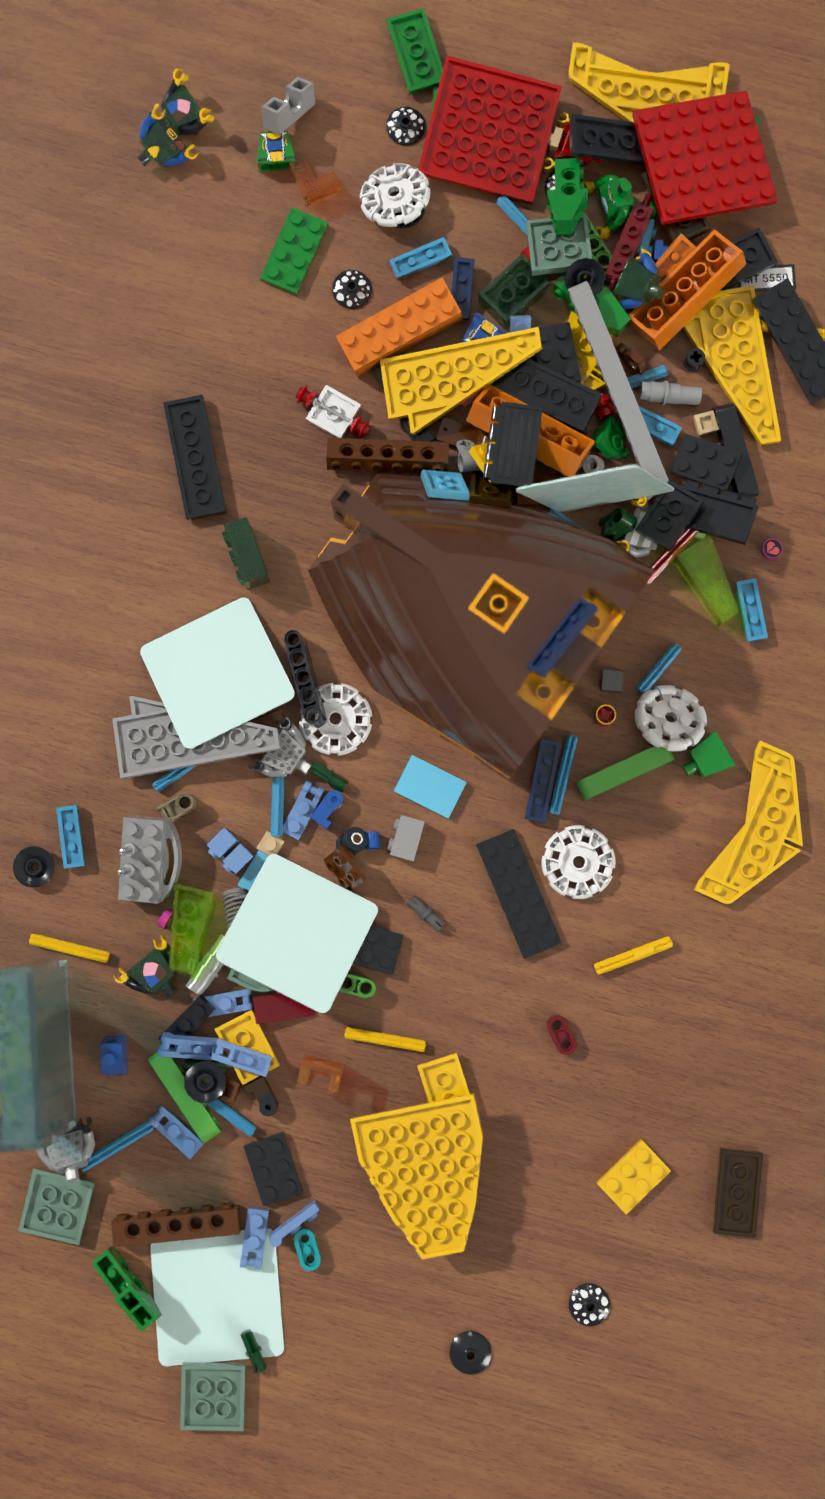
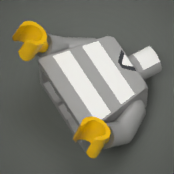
(634, 542)

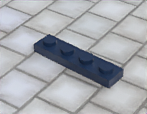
(562, 638)
(542, 781)

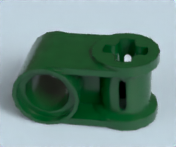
(617, 524)

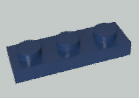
(462, 284)

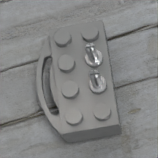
(146, 859)

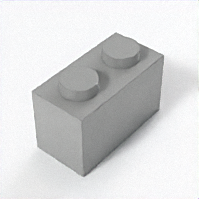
(406, 838)

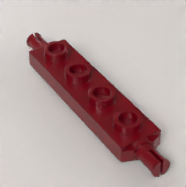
(629, 240)

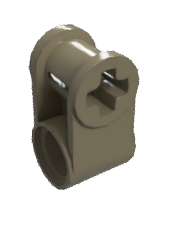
(174, 809)

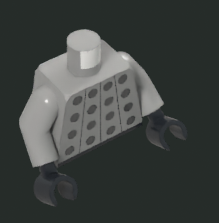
(284, 761)
(70, 1151)

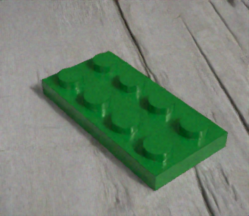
(415, 50)
(294, 251)

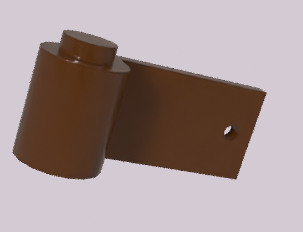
(453, 431)

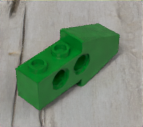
(569, 198)
(612, 312)
(128, 1289)

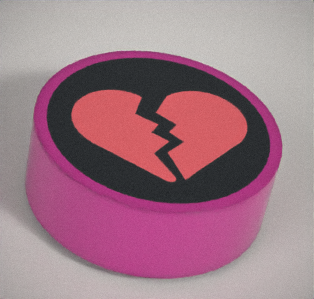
(771, 549)
(166, 919)

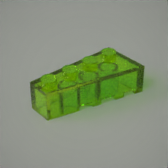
(707, 578)
(190, 927)

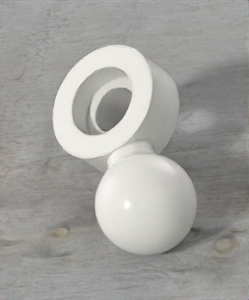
(591, 461)

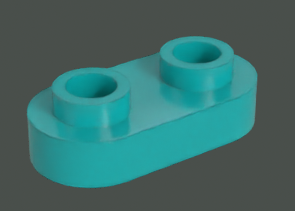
(307, 1248)

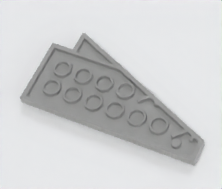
(151, 745)

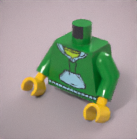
(615, 201)

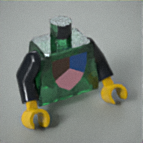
(181, 108)
(151, 971)

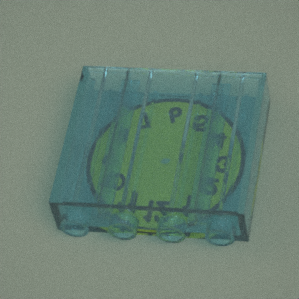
(35, 1055)

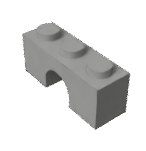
(281, 114)

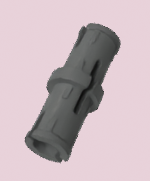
(426, 913)

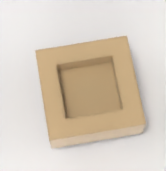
(554, 140)
(705, 423)
(269, 844)

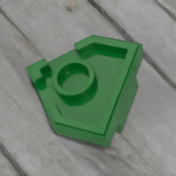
(609, 440)

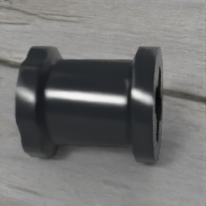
(698, 355)

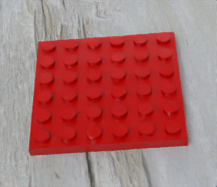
(489, 129)
(704, 157)

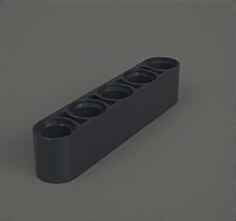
(732, 437)
(299, 671)

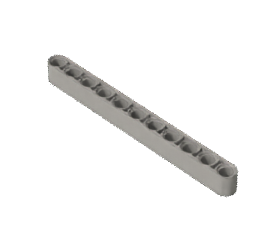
(616, 380)

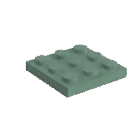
(554, 252)
(56, 1206)
(213, 1396)

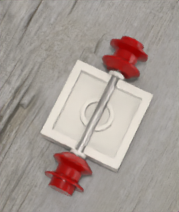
(333, 412)

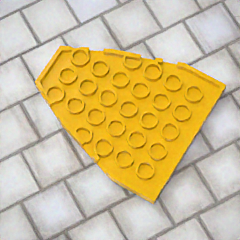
(425, 1169)

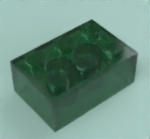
(513, 291)
(245, 554)

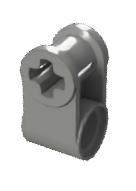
(464, 459)

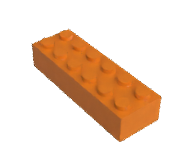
(688, 289)
(399, 326)
(557, 443)

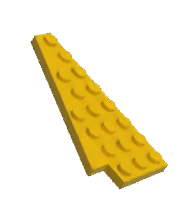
(735, 353)
(439, 379)

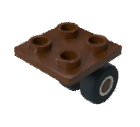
(341, 861)

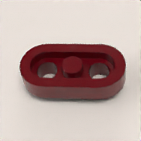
(561, 1034)

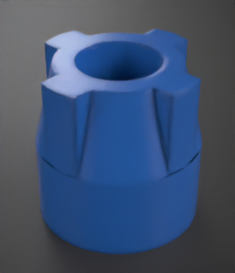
(373, 840)

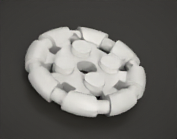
(398, 203)
(678, 710)
(347, 723)
(567, 868)

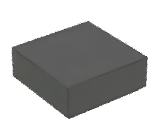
(612, 680)

